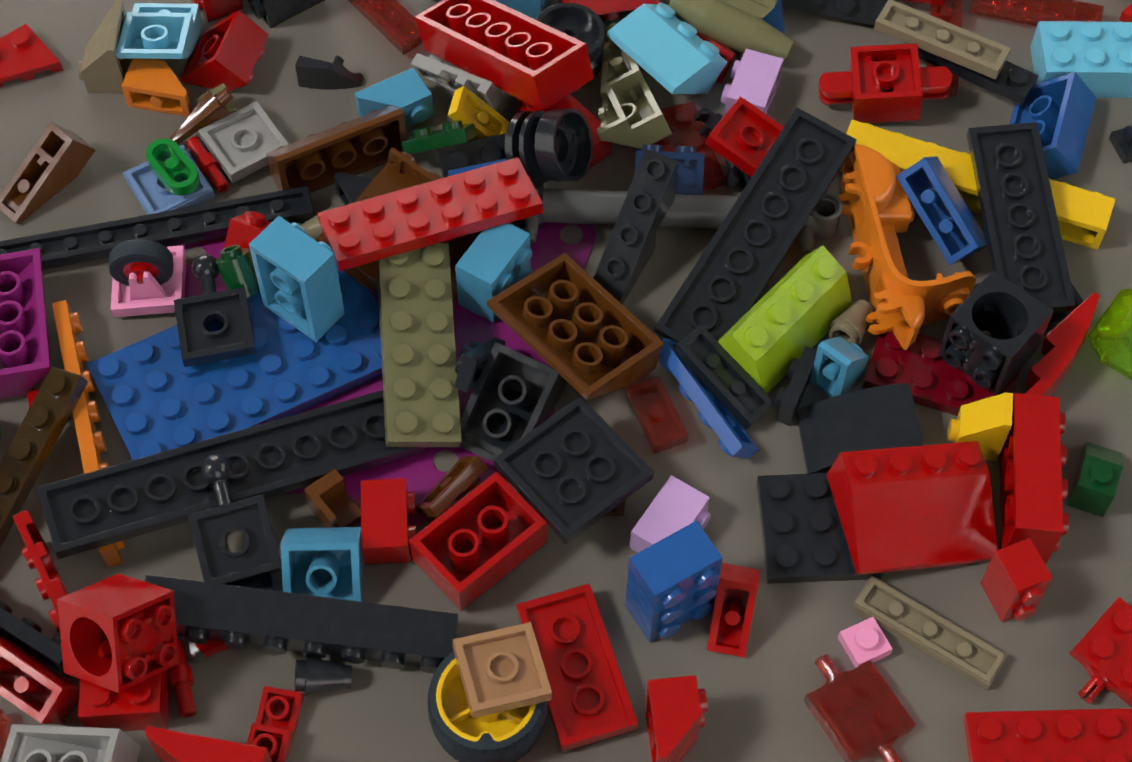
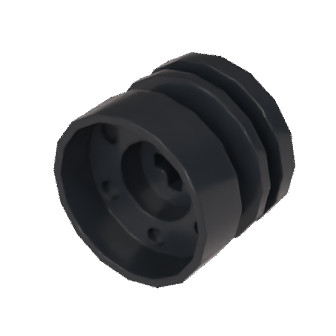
(550, 144)

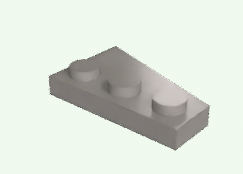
(452, 78)

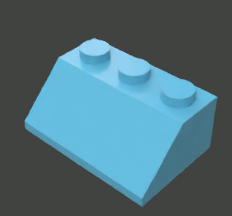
(668, 49)

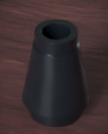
(321, 676)

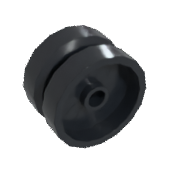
(581, 24)

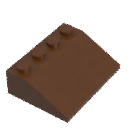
(578, 328)

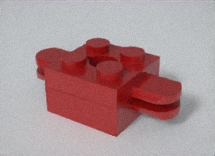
(885, 68)

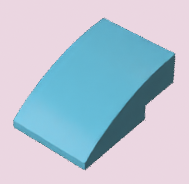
(160, 31)

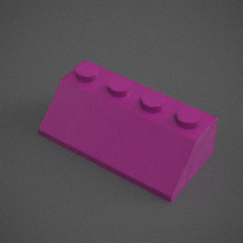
(22, 323)

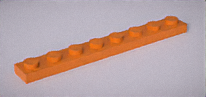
(86, 411)

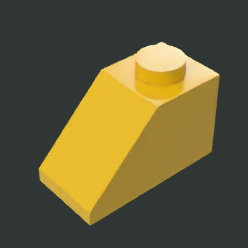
(984, 422)

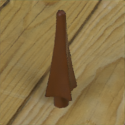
(205, 113)

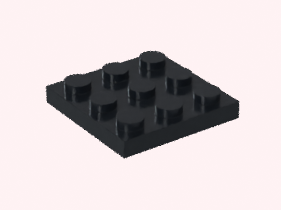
(573, 469)
(803, 531)

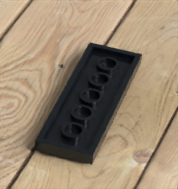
(1020, 212)

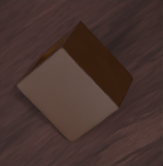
(331, 502)

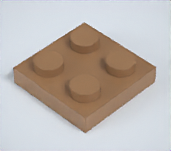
(502, 670)

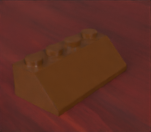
(347, 148)

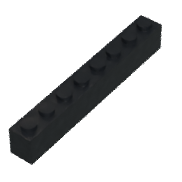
(310, 624)

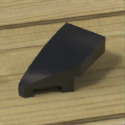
(326, 75)

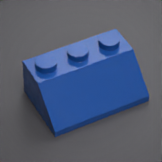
(1063, 118)

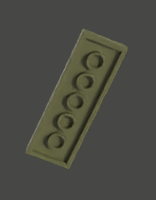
(418, 349)

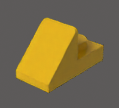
(472, 109)

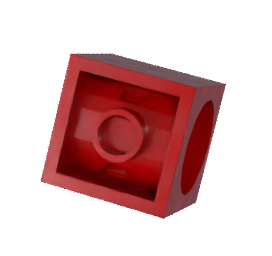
(118, 632)

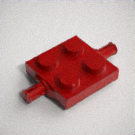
(1108, 653)

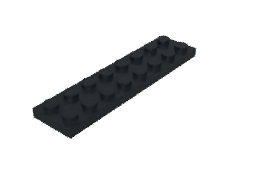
(758, 228)

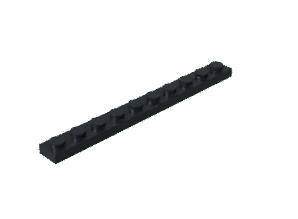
(166, 227)

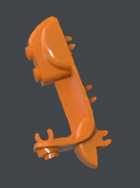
(876, 212)

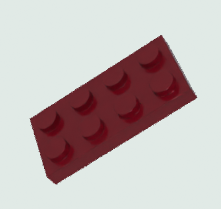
(930, 377)

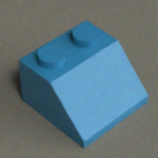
(323, 562)

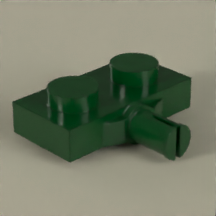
(451, 134)

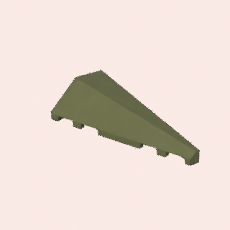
(628, 107)

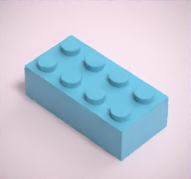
(1093, 50)

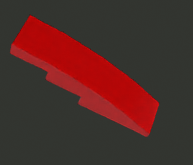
(1062, 348)

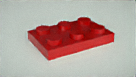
(744, 136)

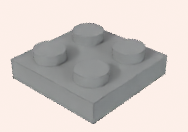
(242, 141)

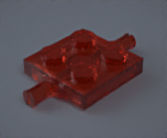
(858, 712)

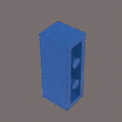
(942, 210)

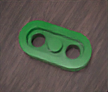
(174, 169)

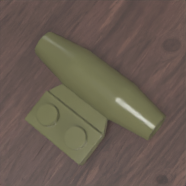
(736, 24)

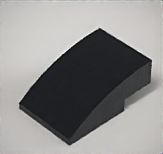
(857, 422)

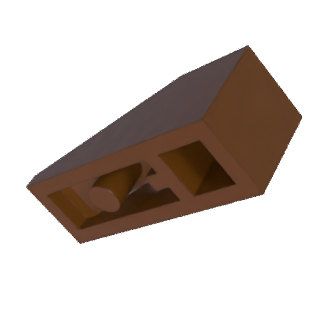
(44, 172)

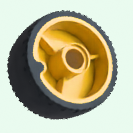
(487, 738)

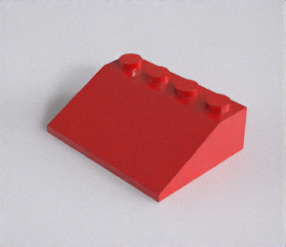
(915, 506)

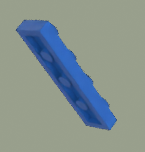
(733, 437)

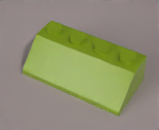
(789, 318)

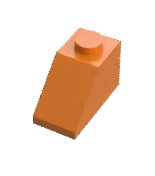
(155, 87)

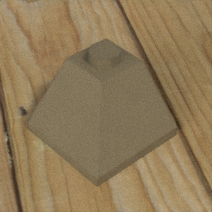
(100, 66)

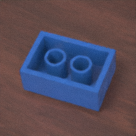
(673, 582)

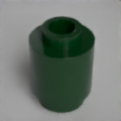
(238, 269)

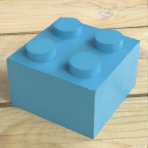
(492, 265)

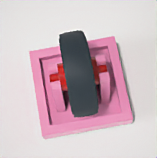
(146, 277)

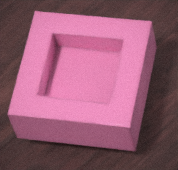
(865, 642)

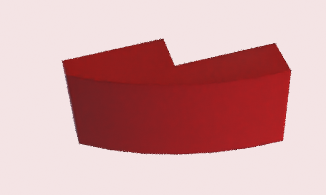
(276, 721)

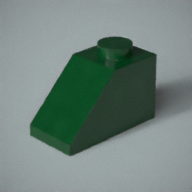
(1096, 479)

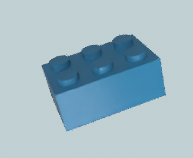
(297, 277)

